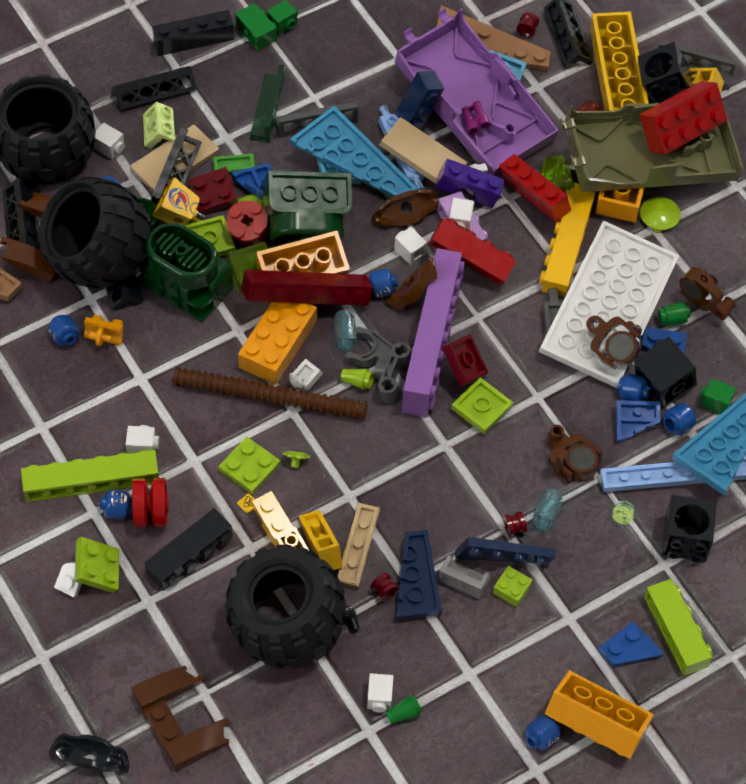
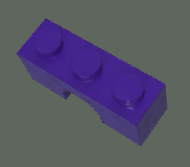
(458, 176)

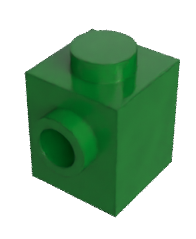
(284, 16)
(717, 396)

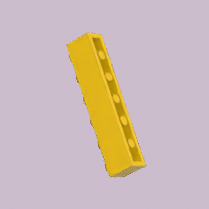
(567, 242)

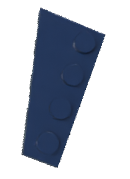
(494, 550)
(418, 582)

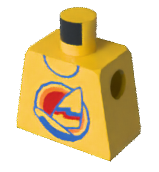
(178, 204)

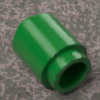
(674, 314)

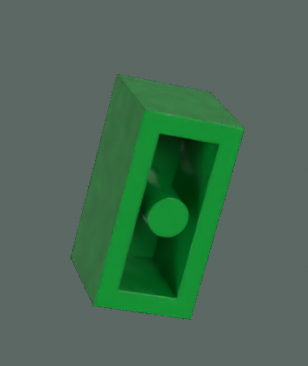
(256, 26)

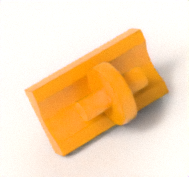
(103, 330)

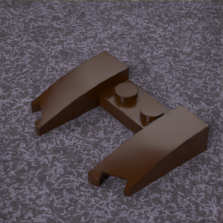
(24, 255)
(179, 748)

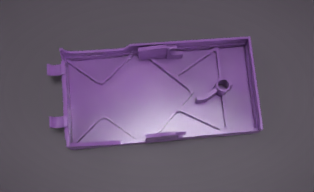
(473, 75)

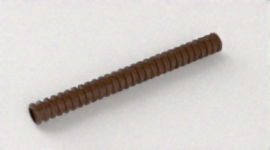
(269, 393)

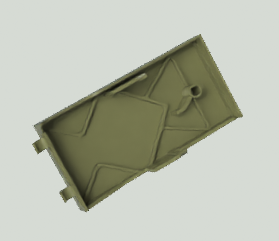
(614, 152)

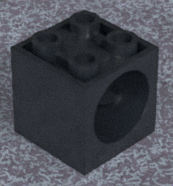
(664, 72)
(666, 371)
(693, 513)

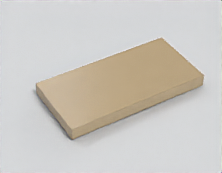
(417, 149)
(150, 166)

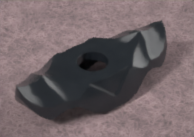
(73, 748)

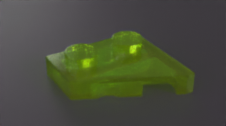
(558, 172)
(243, 260)

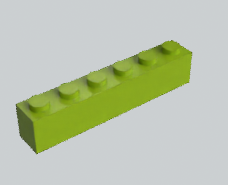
(88, 475)

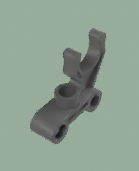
(389, 361)

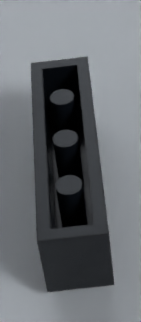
(193, 32)
(189, 549)

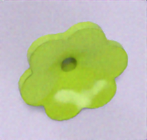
(296, 457)

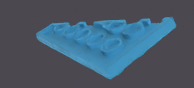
(346, 148)
(718, 448)

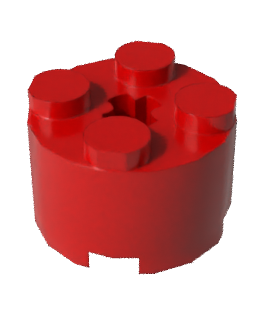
(245, 212)

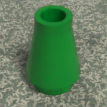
(404, 710)

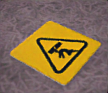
(245, 503)

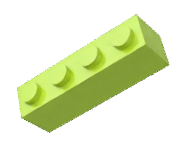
(678, 627)

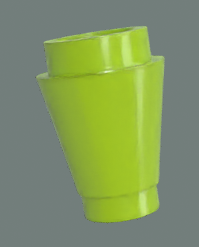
(358, 377)

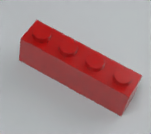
(535, 187)
(476, 253)

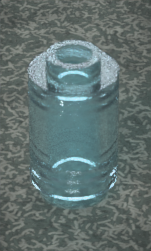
(345, 330)
(547, 509)

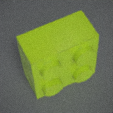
(512, 586)

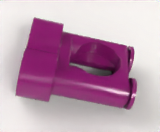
(478, 123)

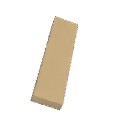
(358, 545)

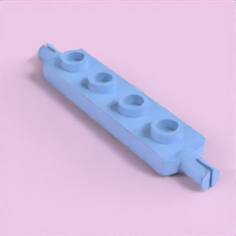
(386, 122)

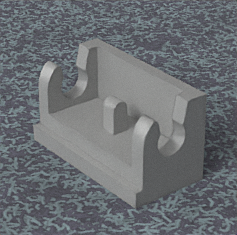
(463, 578)

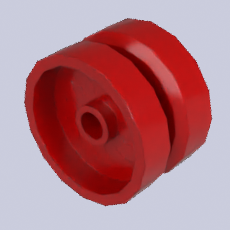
(151, 502)

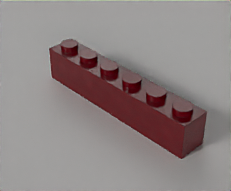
(306, 287)

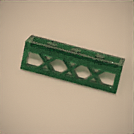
(268, 106)

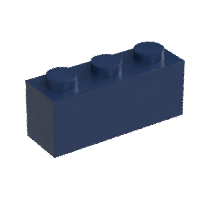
(420, 98)

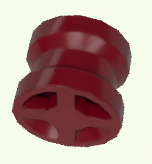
(527, 24)
(514, 524)
(384, 587)

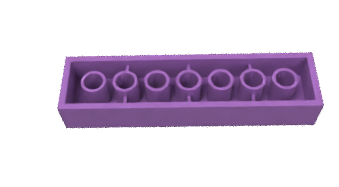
(432, 334)

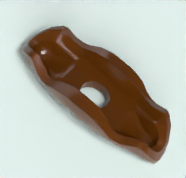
(421, 203)
(414, 286)

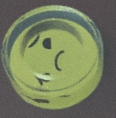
(623, 512)

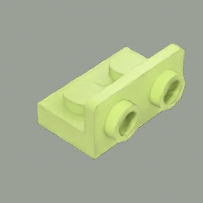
(158, 124)

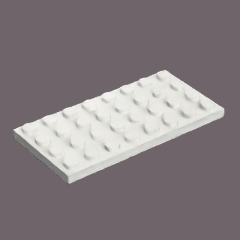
(617, 278)

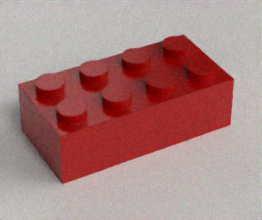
(683, 117)

